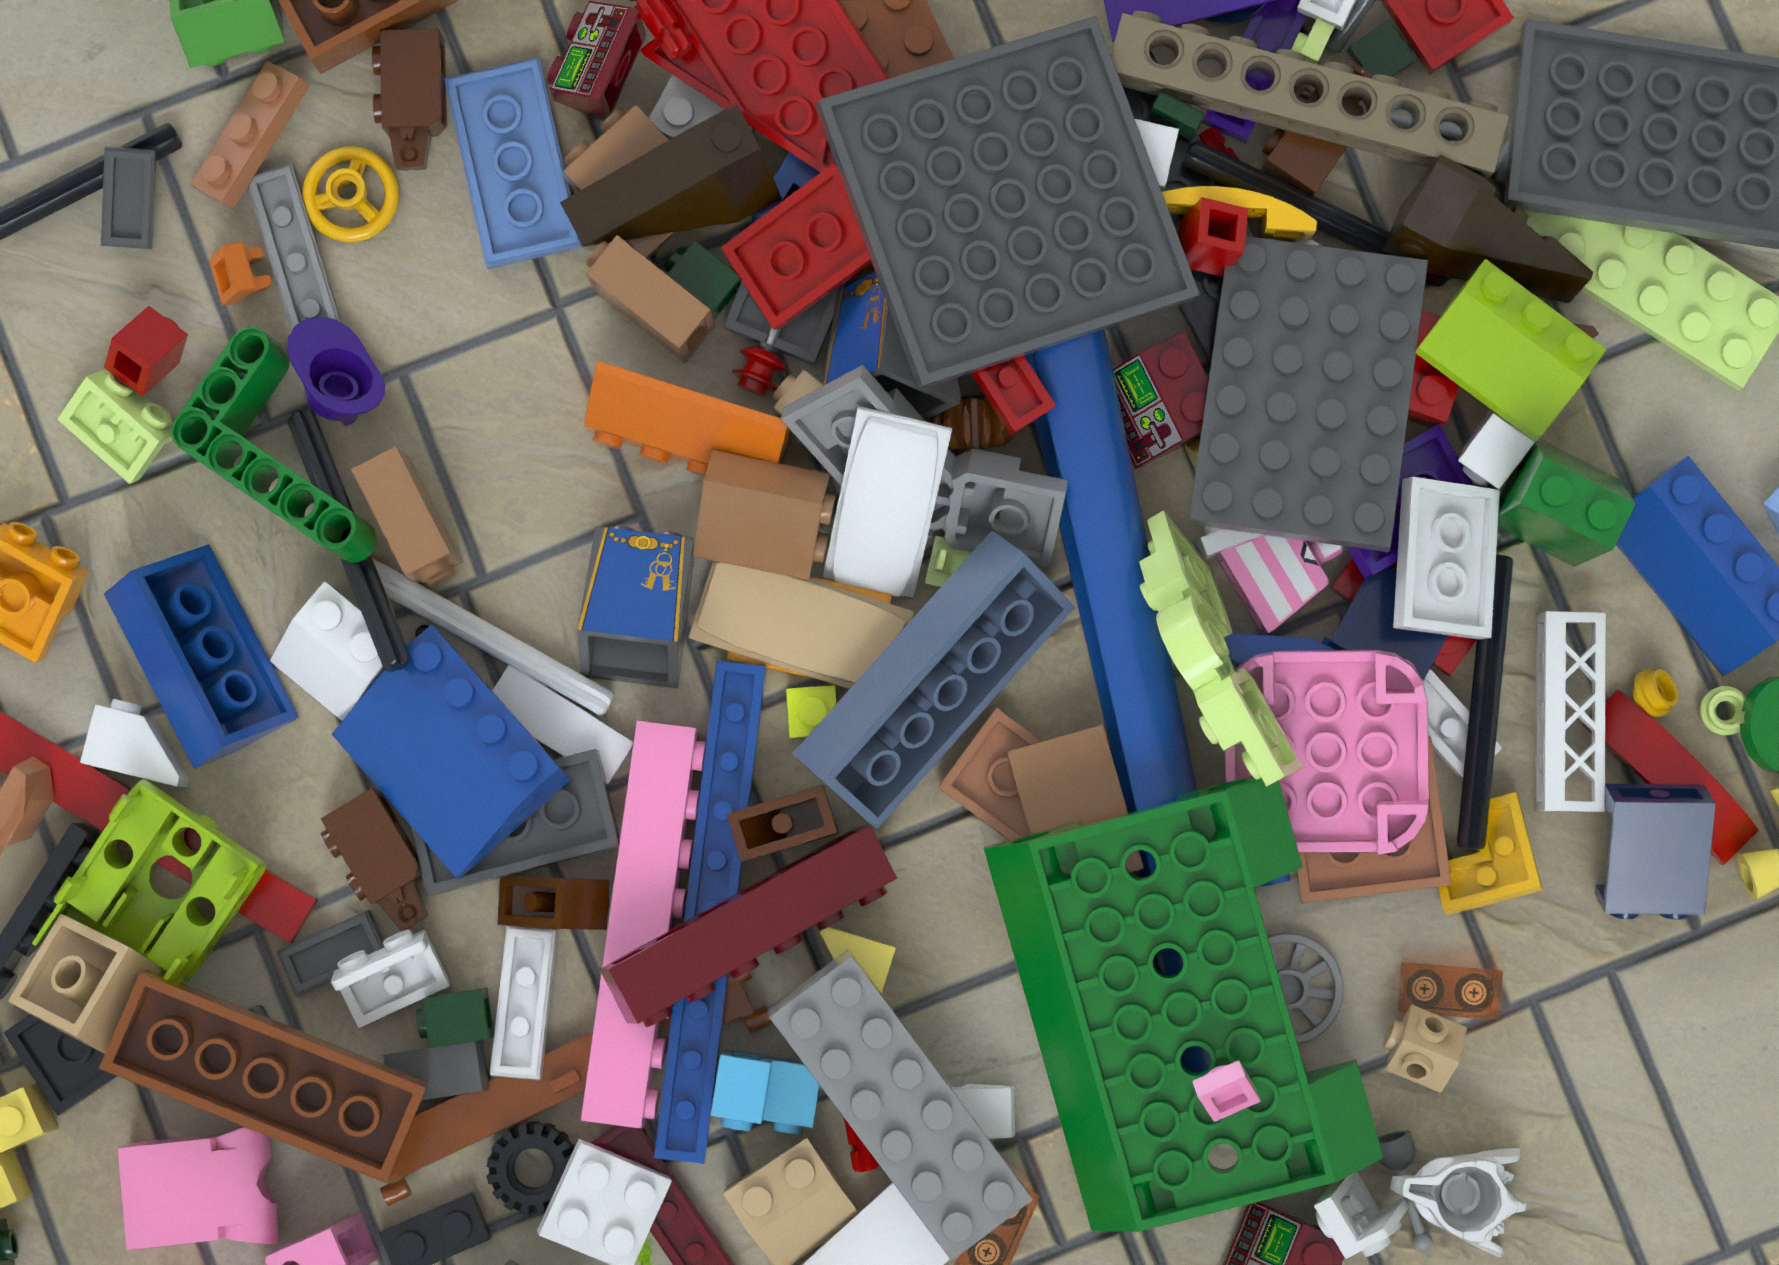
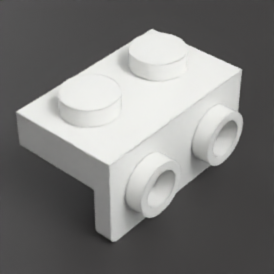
(389, 977)
(1354, 1219)

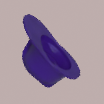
(334, 369)

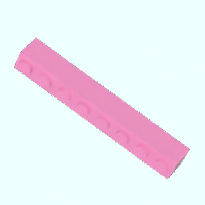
(641, 909)

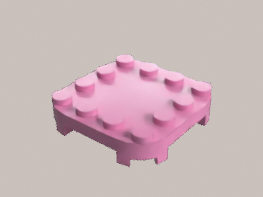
(1361, 745)

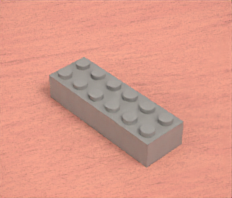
(899, 1105)

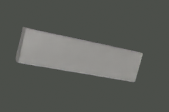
(292, 245)

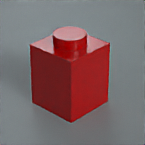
(1213, 235)
(145, 350)

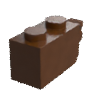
(412, 92)
(1306, 159)
(378, 855)

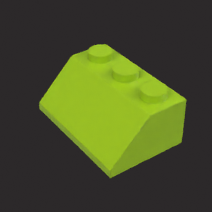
(1510, 350)

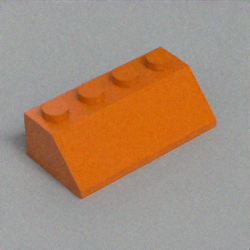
(677, 421)

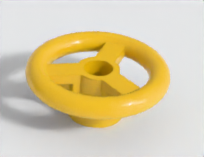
(345, 177)

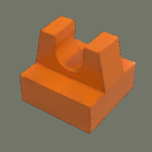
(233, 273)

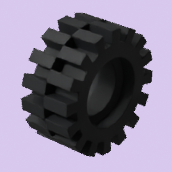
(502, 1165)

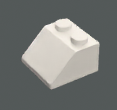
(329, 651)

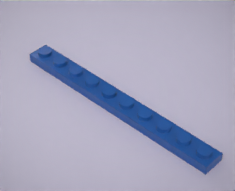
(712, 878)

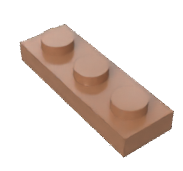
(250, 134)

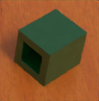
(704, 276)
(455, 1018)

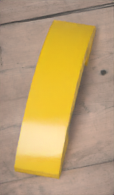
(1278, 217)

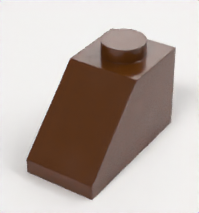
(782, 823)
(553, 902)

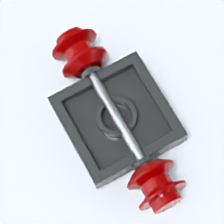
(799, 338)

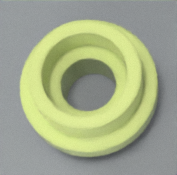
(1708, 705)

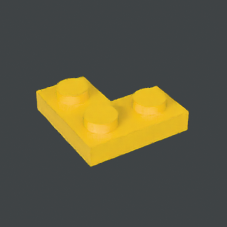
(1499, 870)

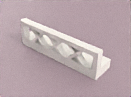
(1550, 711)

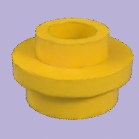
(1655, 692)

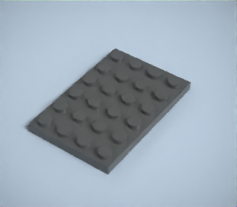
(1645, 134)
(1309, 394)

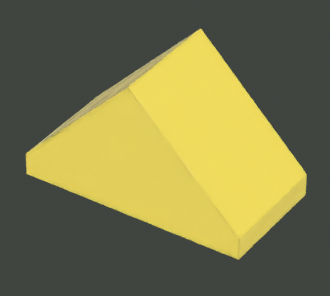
(870, 954)

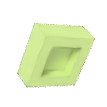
(1313, 44)

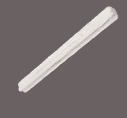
(494, 641)

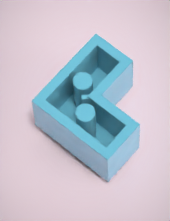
(766, 1089)

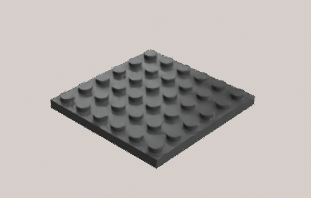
(1006, 201)

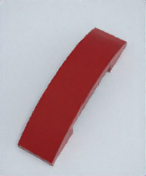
(1662, 760)

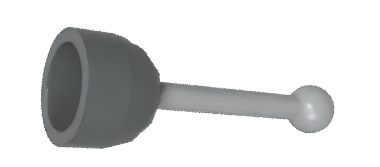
(1398, 1154)

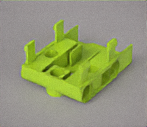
(122, 900)

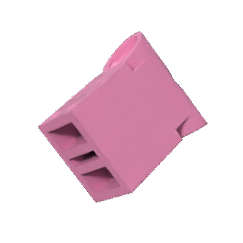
(198, 1190)

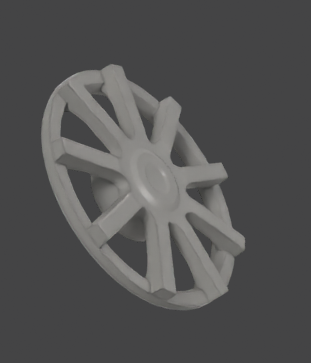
(1296, 983)

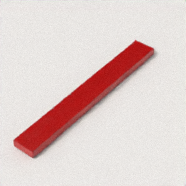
(93, 796)

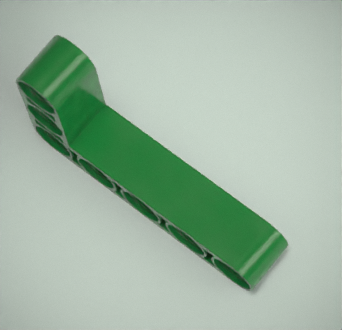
(256, 471)

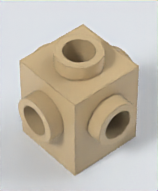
(1424, 1048)

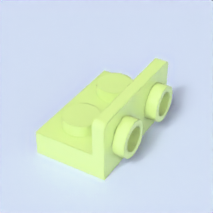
(117, 424)

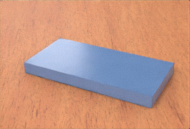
(512, 162)

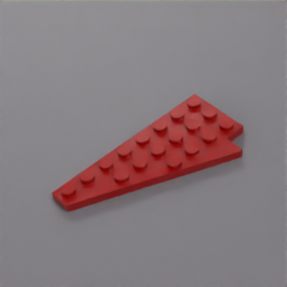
(773, 64)

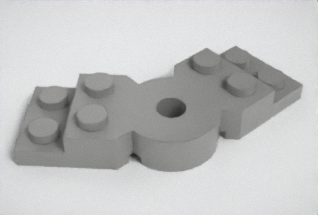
(976, 488)

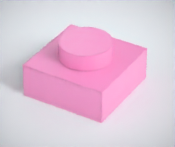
(1226, 1090)

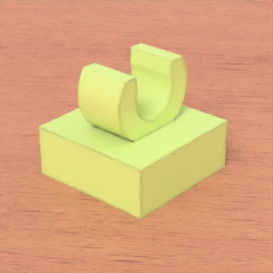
(943, 562)

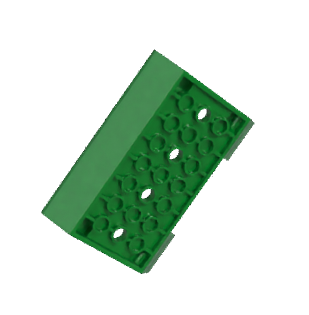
(1119, 1025)

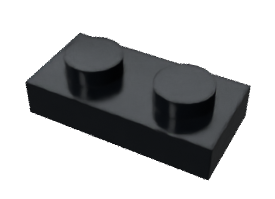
(437, 1233)

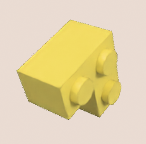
(22, 1119)

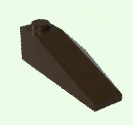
(687, 183)
(1461, 223)

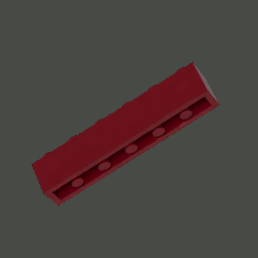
(747, 925)

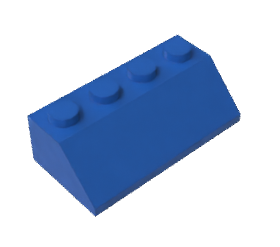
(1704, 565)
(200, 654)

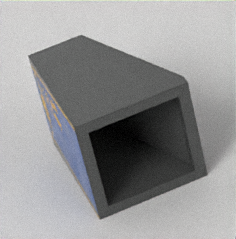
(868, 337)
(635, 606)

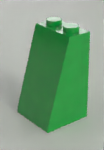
(1563, 505)

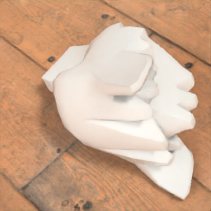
(1465, 1195)

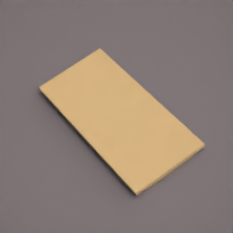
(795, 623)

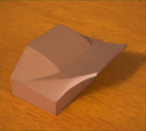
(24, 801)

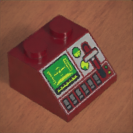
(598, 58)
(1161, 398)
(1278, 1238)

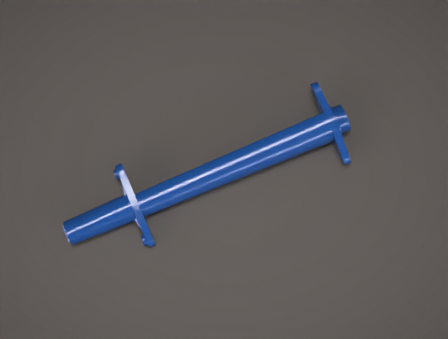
(1103, 546)

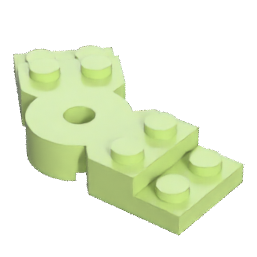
(1194, 631)

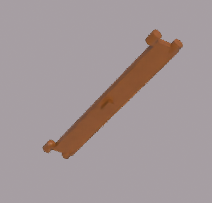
(511, 1100)

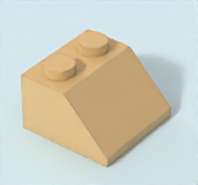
(80, 982)
(791, 1202)

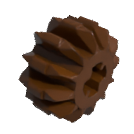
(973, 424)

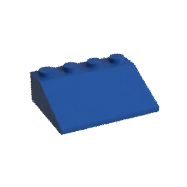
(448, 753)

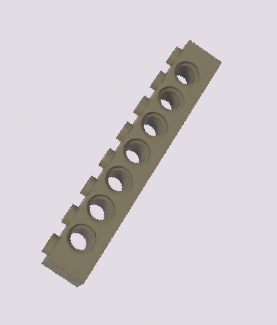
(1278, 106)

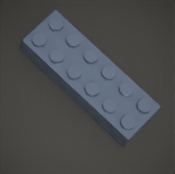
(934, 679)

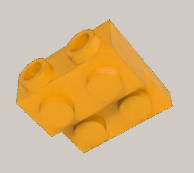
(35, 590)

